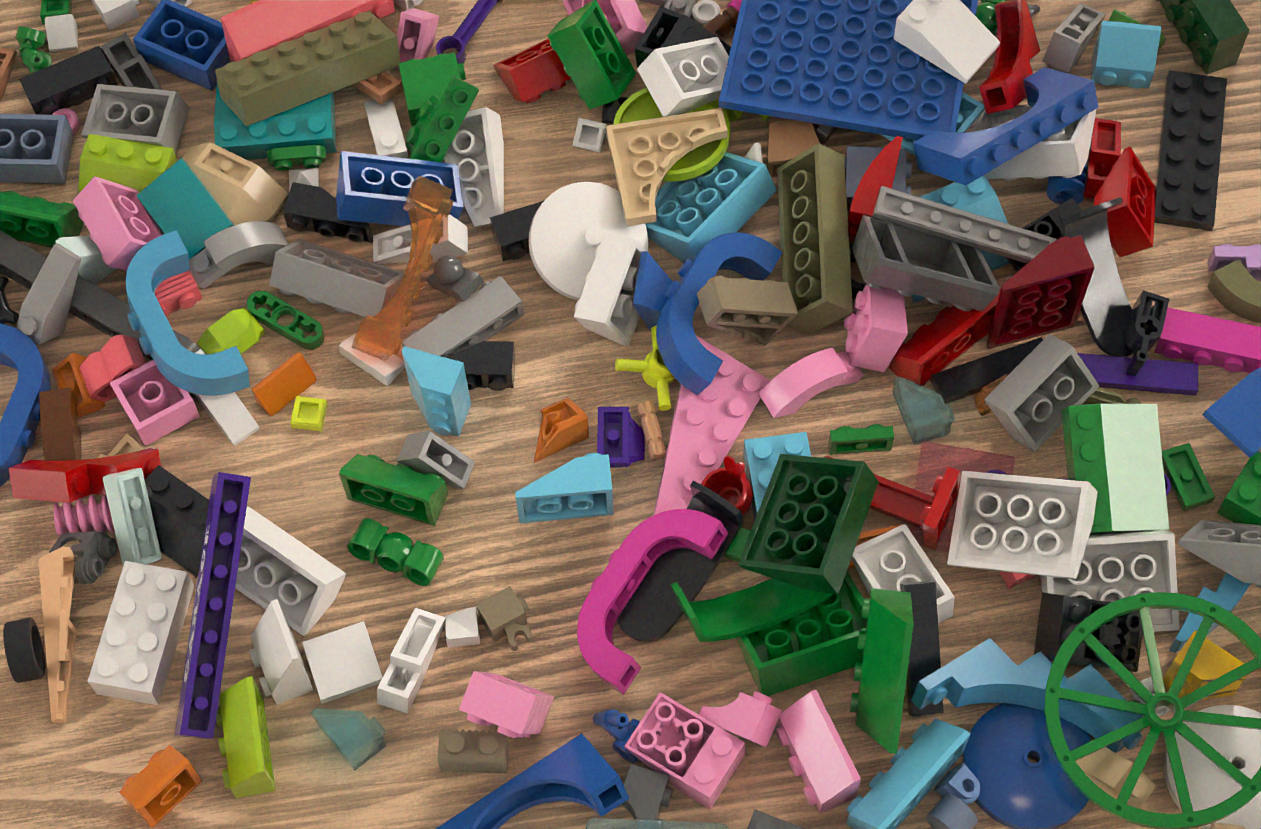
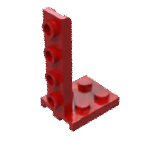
(918, 508)

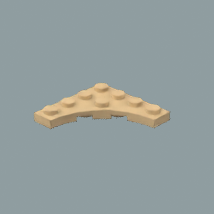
(649, 148)

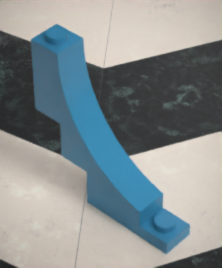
(992, 677)

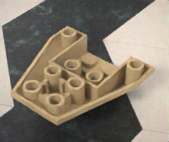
(236, 184)

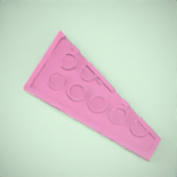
(706, 428)

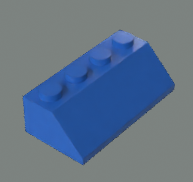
(377, 186)

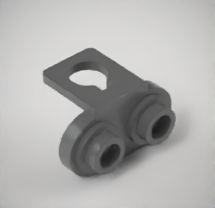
(92, 553)

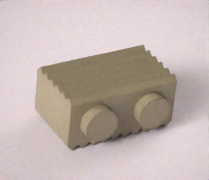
(473, 751)

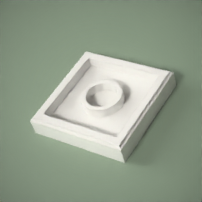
(342, 662)

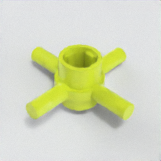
(653, 372)

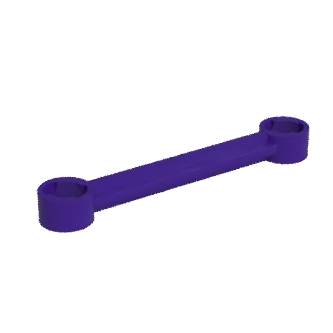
(466, 29)

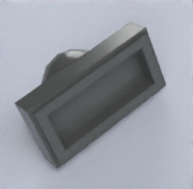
(453, 278)

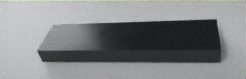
(976, 374)
(925, 646)

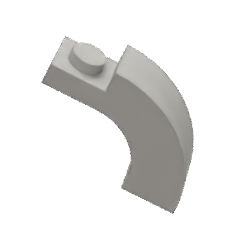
(235, 246)

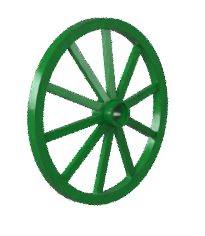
(1067, 759)

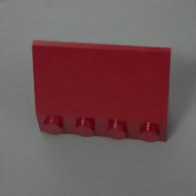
(1043, 294)

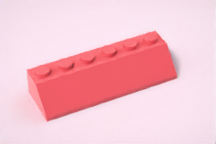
(277, 21)

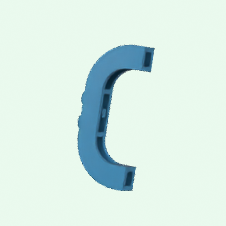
(192, 372)

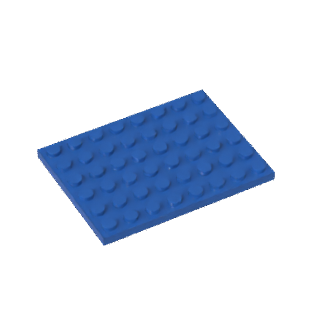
(837, 68)

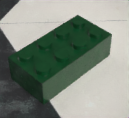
(1209, 29)

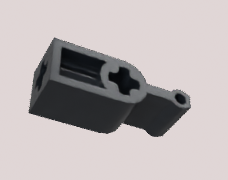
(1145, 328)

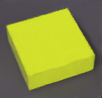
(308, 413)

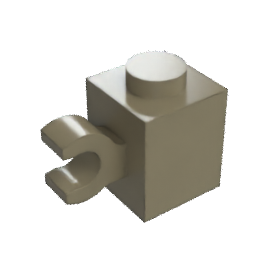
(505, 616)

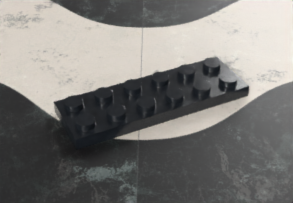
(1190, 150)

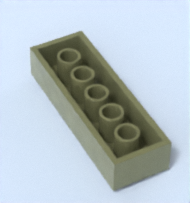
(307, 67)
(815, 237)

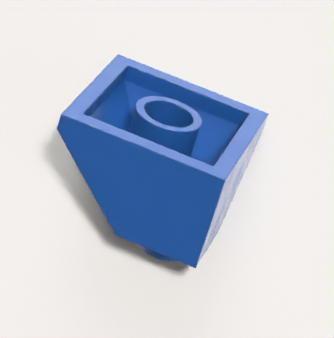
(650, 289)

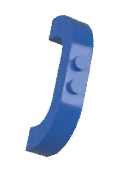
(675, 335)
(23, 408)

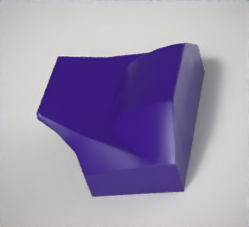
(619, 437)

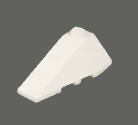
(480, 162)

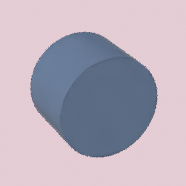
(951, 814)

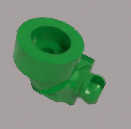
(30, 41)

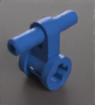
(609, 720)

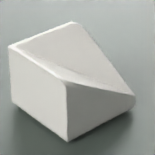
(462, 628)

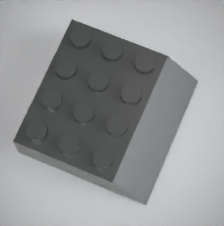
(923, 265)

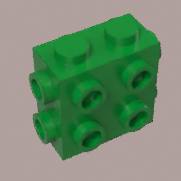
(427, 77)

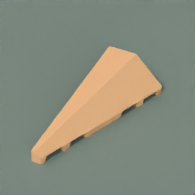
(57, 584)

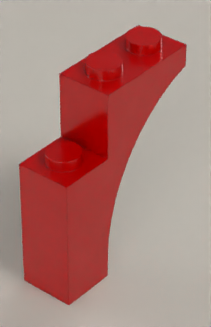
(1018, 45)
(75, 479)

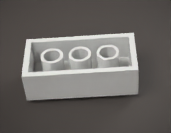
(141, 633)

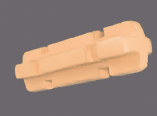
(651, 430)

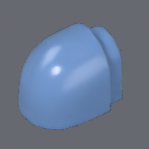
(959, 783)

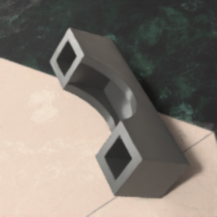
(646, 793)

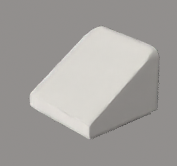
(61, 33)
(590, 135)

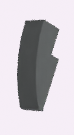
(128, 64)

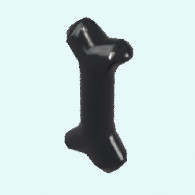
(6, 313)

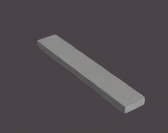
(959, 225)

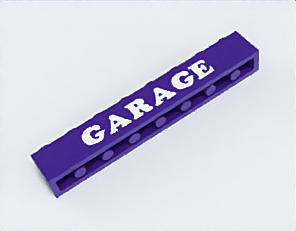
(212, 606)

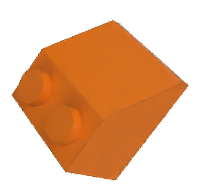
(160, 785)

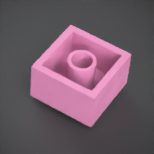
(875, 328)
(153, 402)

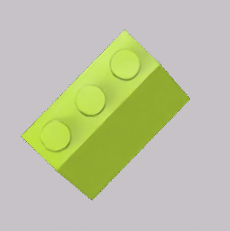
(123, 162)
(245, 740)

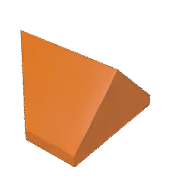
(560, 428)

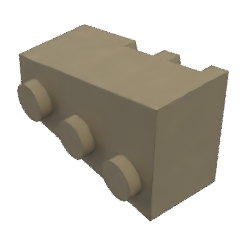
(747, 306)

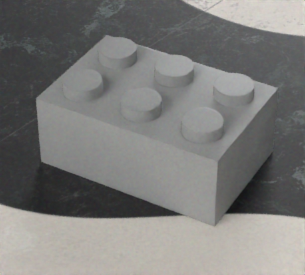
(1039, 389)

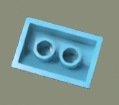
(438, 389)

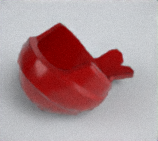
(731, 484)

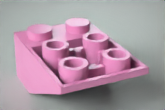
(687, 749)

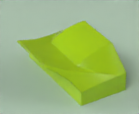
(232, 330)

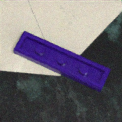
(1153, 376)

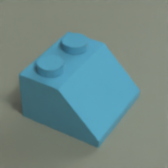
(1125, 54)

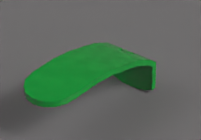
(746, 609)

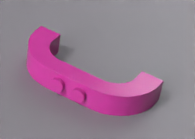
(622, 577)

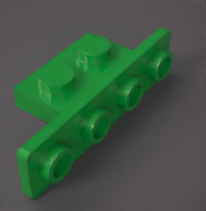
(440, 121)

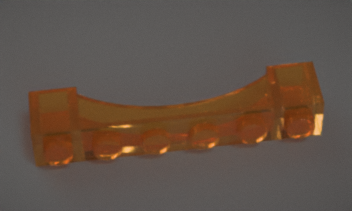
(426, 206)

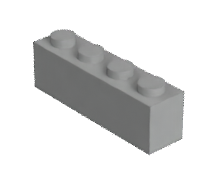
(469, 320)

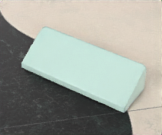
(132, 517)

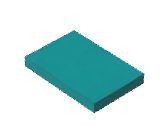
(184, 204)

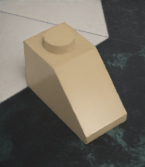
(1110, 772)

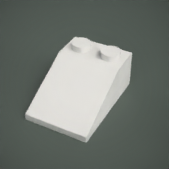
(946, 36)
(685, 75)
(897, 560)
(279, 657)

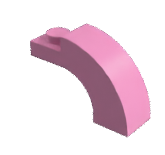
(806, 379)

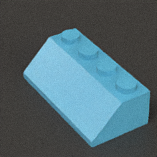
(910, 778)

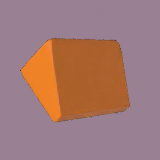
(69, 376)
(284, 384)

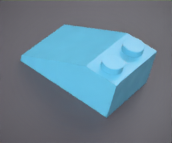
(569, 492)

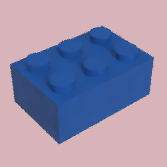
(183, 43)

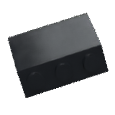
(178, 518)

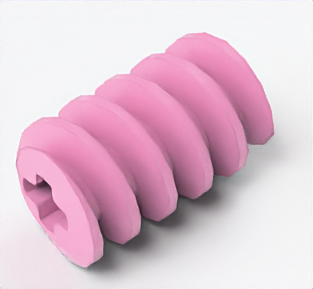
(83, 516)

